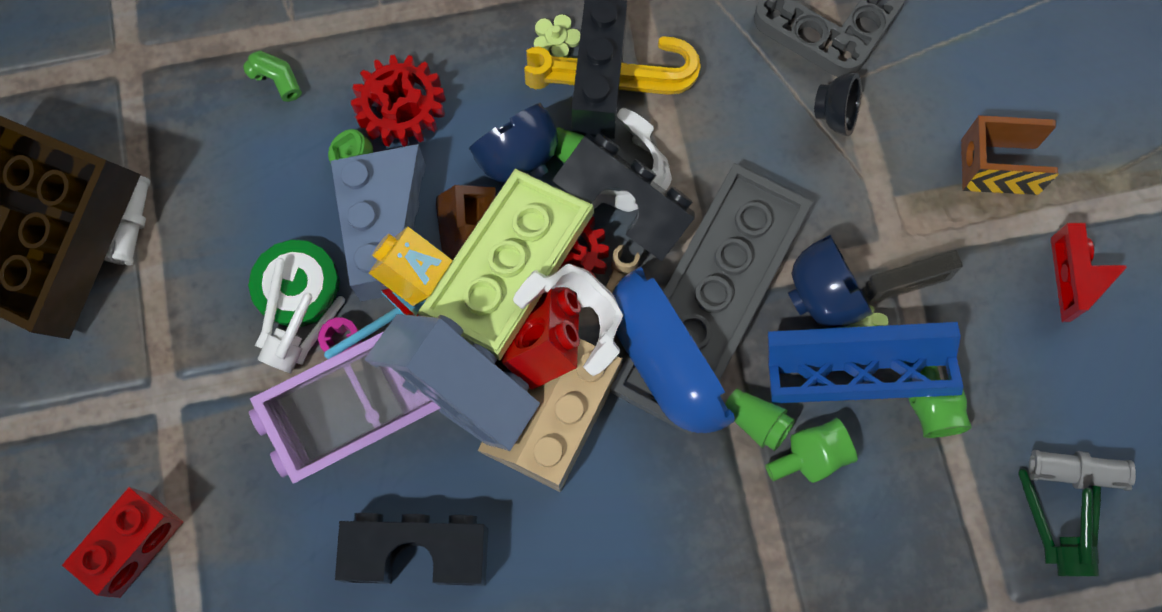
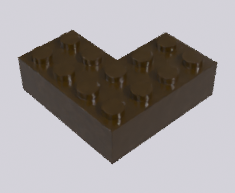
(54, 226)

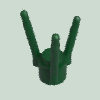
(1076, 554)

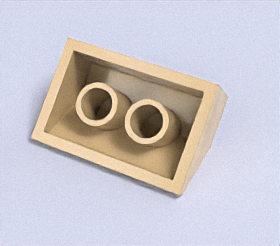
(560, 423)

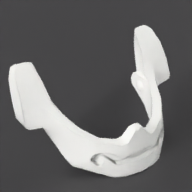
(641, 130)
(589, 293)

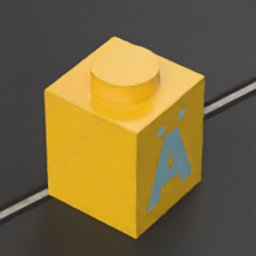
(409, 265)

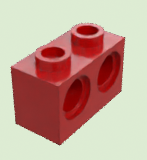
(547, 340)
(122, 543)

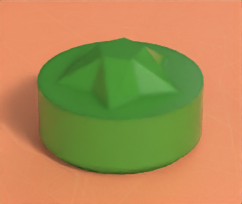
(349, 144)

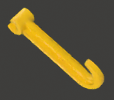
(547, 69)

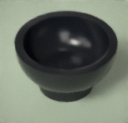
(839, 103)

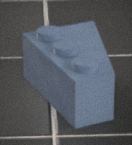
(374, 198)
(456, 377)

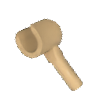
(620, 269)

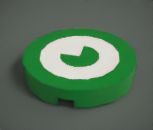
(305, 271)

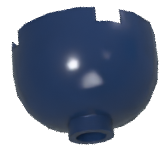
(520, 144)
(827, 286)

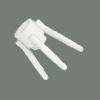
(282, 347)

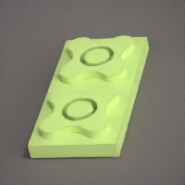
(521, 232)

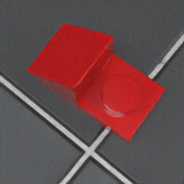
(1076, 279)

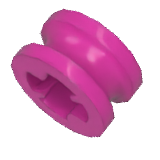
(334, 325)

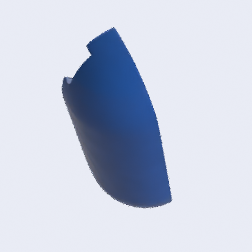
(668, 357)

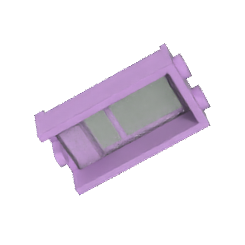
(334, 411)

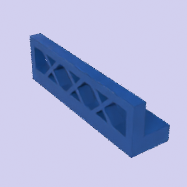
(861, 353)

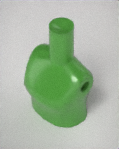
(941, 414)
(816, 452)

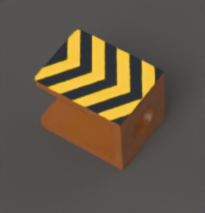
(1005, 133)

